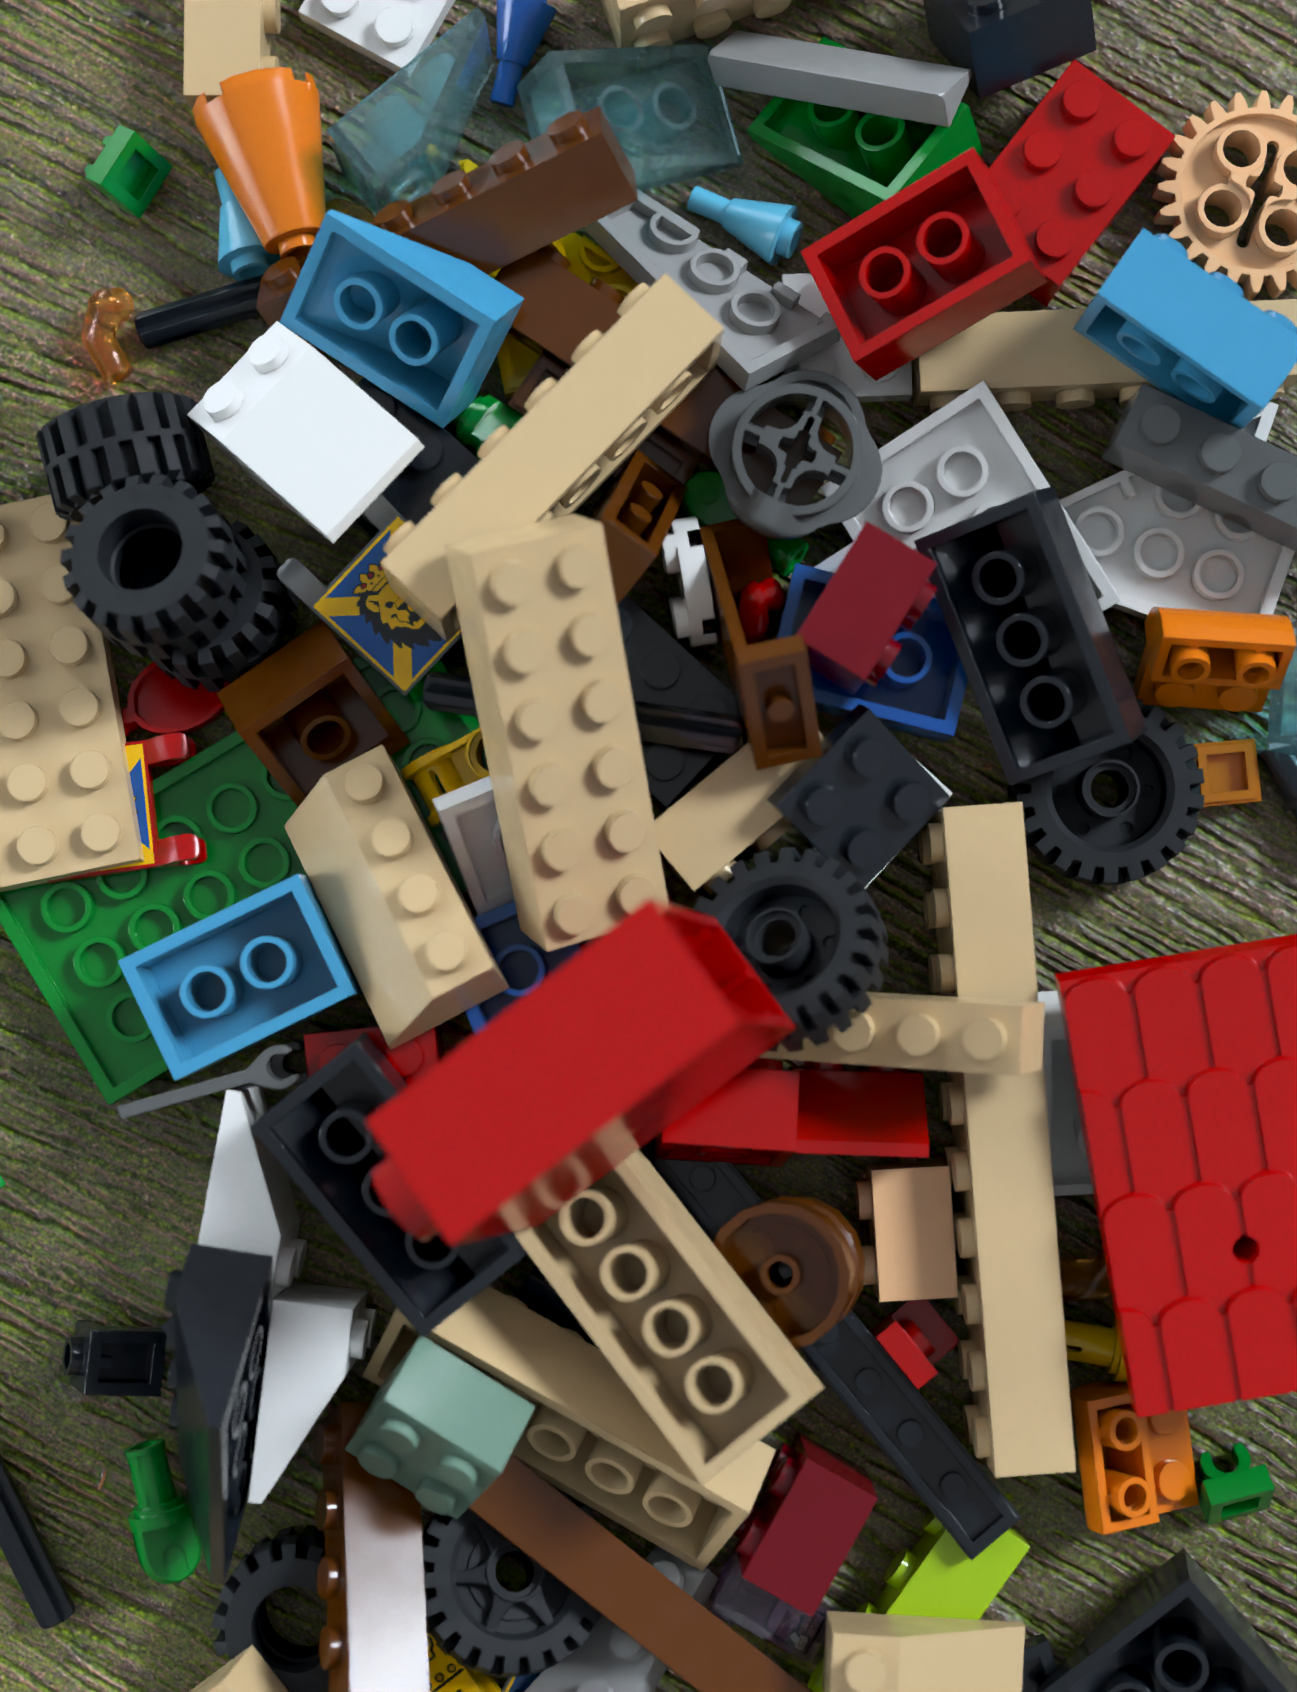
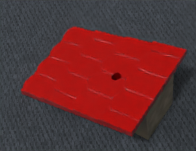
(1194, 1164)

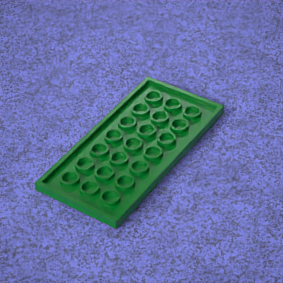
(82, 927)

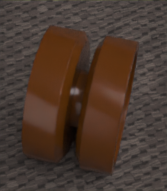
(817, 1248)

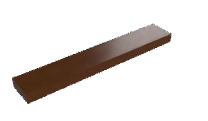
(624, 1586)

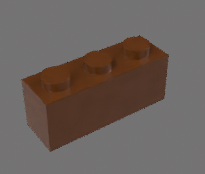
(636, 518)

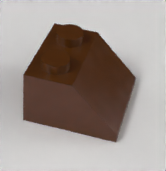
(309, 711)

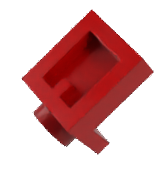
(915, 1339)

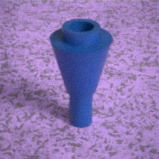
(519, 33)

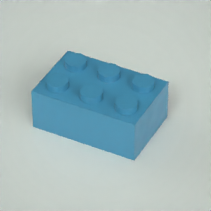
(1190, 331)
(240, 977)

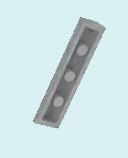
(839, 77)

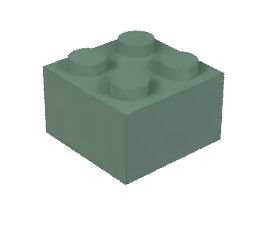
(439, 1429)

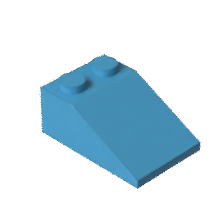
(401, 314)

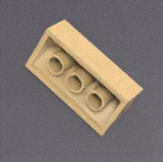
(392, 898)

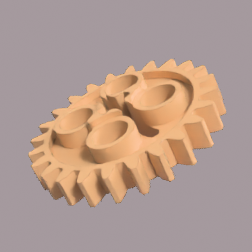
(1204, 177)

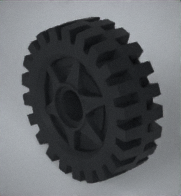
(1142, 829)
(833, 934)
(483, 1622)

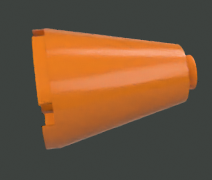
(270, 153)

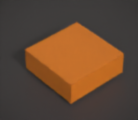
(1229, 772)

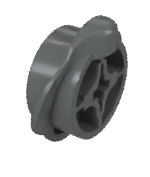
(821, 397)

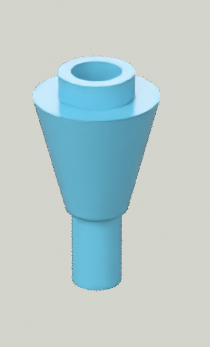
(763, 227)
(239, 247)

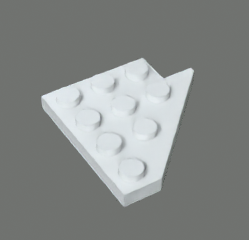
(951, 470)
(1174, 551)

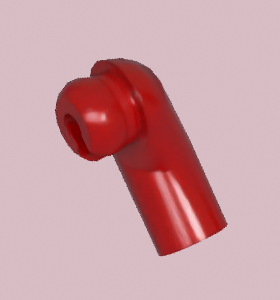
(755, 605)

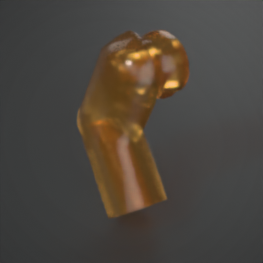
(100, 330)

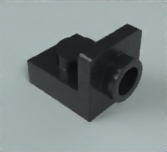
(115, 1360)

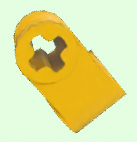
(455, 766)

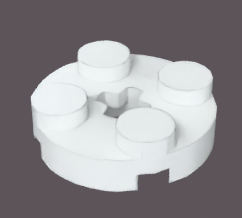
(693, 582)

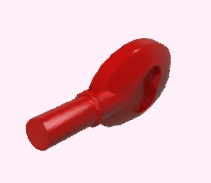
(166, 705)

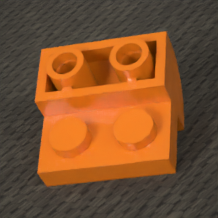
(1213, 658)
(1130, 1463)

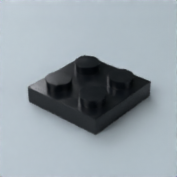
(859, 796)

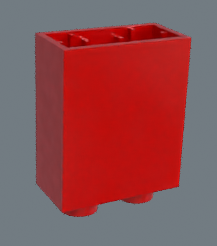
(574, 1077)

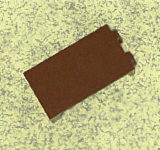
(769, 676)

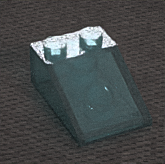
(655, 100)
(412, 124)

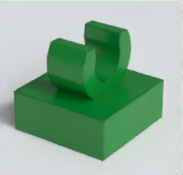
(128, 171)
(1236, 1492)

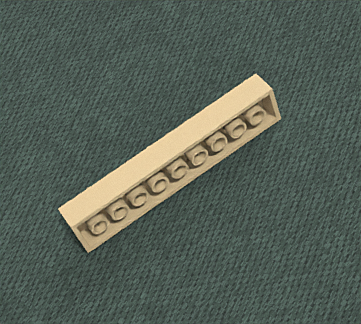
(999, 1152)

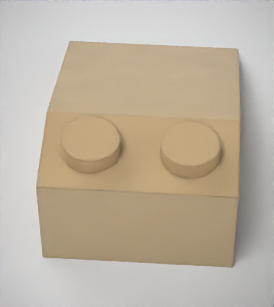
(921, 1654)

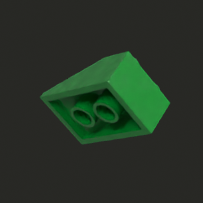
(858, 154)

